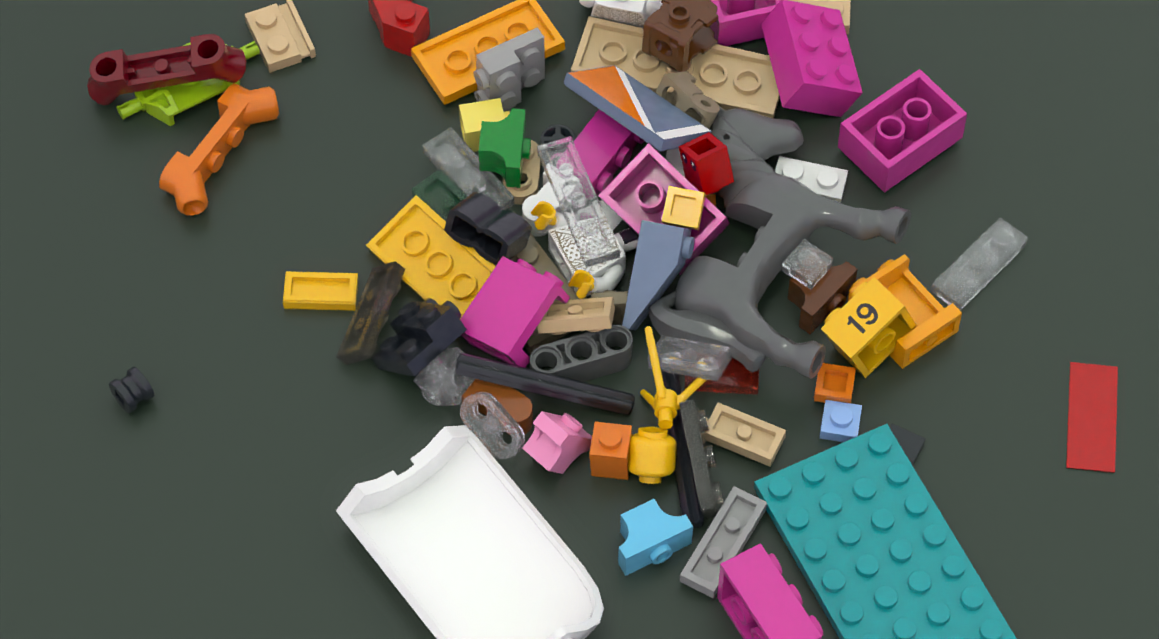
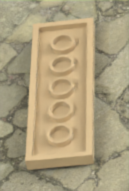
(723, 73)

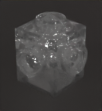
(440, 382)

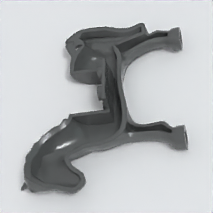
(720, 300)

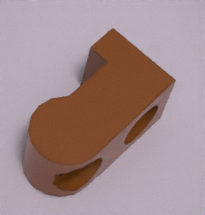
(512, 400)

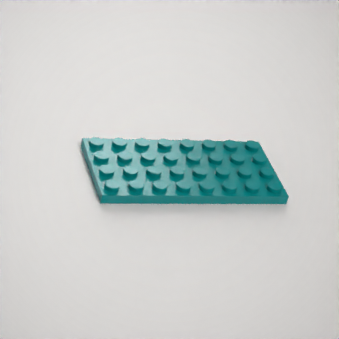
(878, 545)

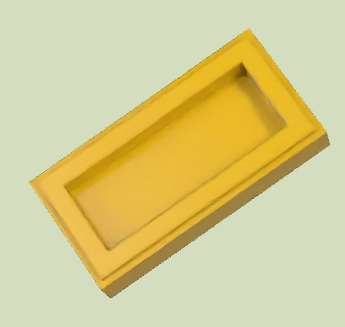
(320, 291)

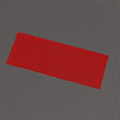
(1092, 417)

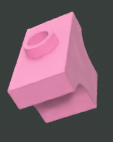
(557, 441)

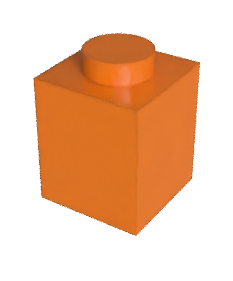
(610, 450)

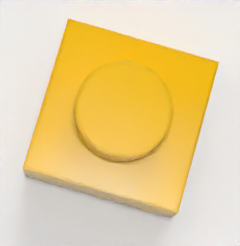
(683, 207)

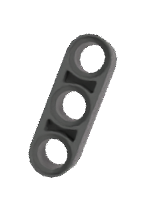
(592, 345)

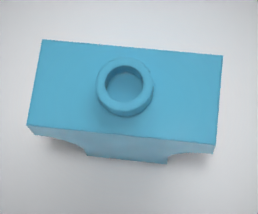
(651, 536)

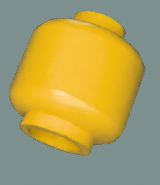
(652, 454)

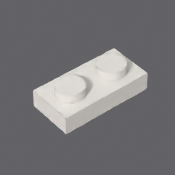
(819, 178)

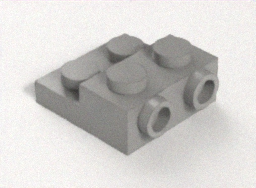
(509, 68)

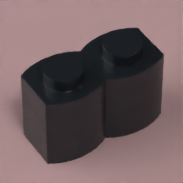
(487, 228)

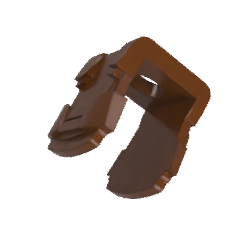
(680, 31)

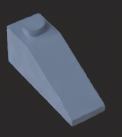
(657, 262)

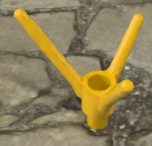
(666, 400)

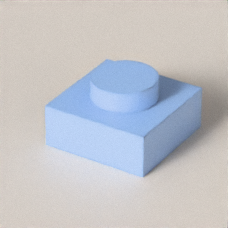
(840, 421)

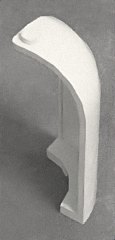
(471, 547)

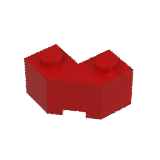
(400, 23)

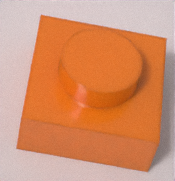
(834, 383)

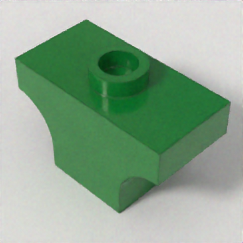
(505, 146)

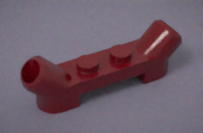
(205, 59)

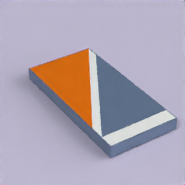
(635, 106)

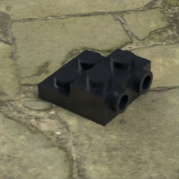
(422, 334)

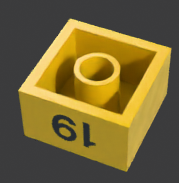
(868, 326)

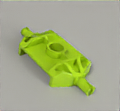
(172, 100)

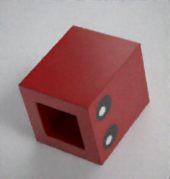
(706, 163)

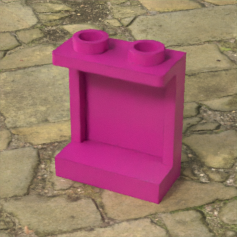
(510, 309)

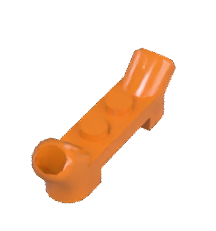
(186, 175)

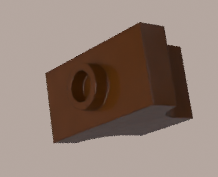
(823, 297)

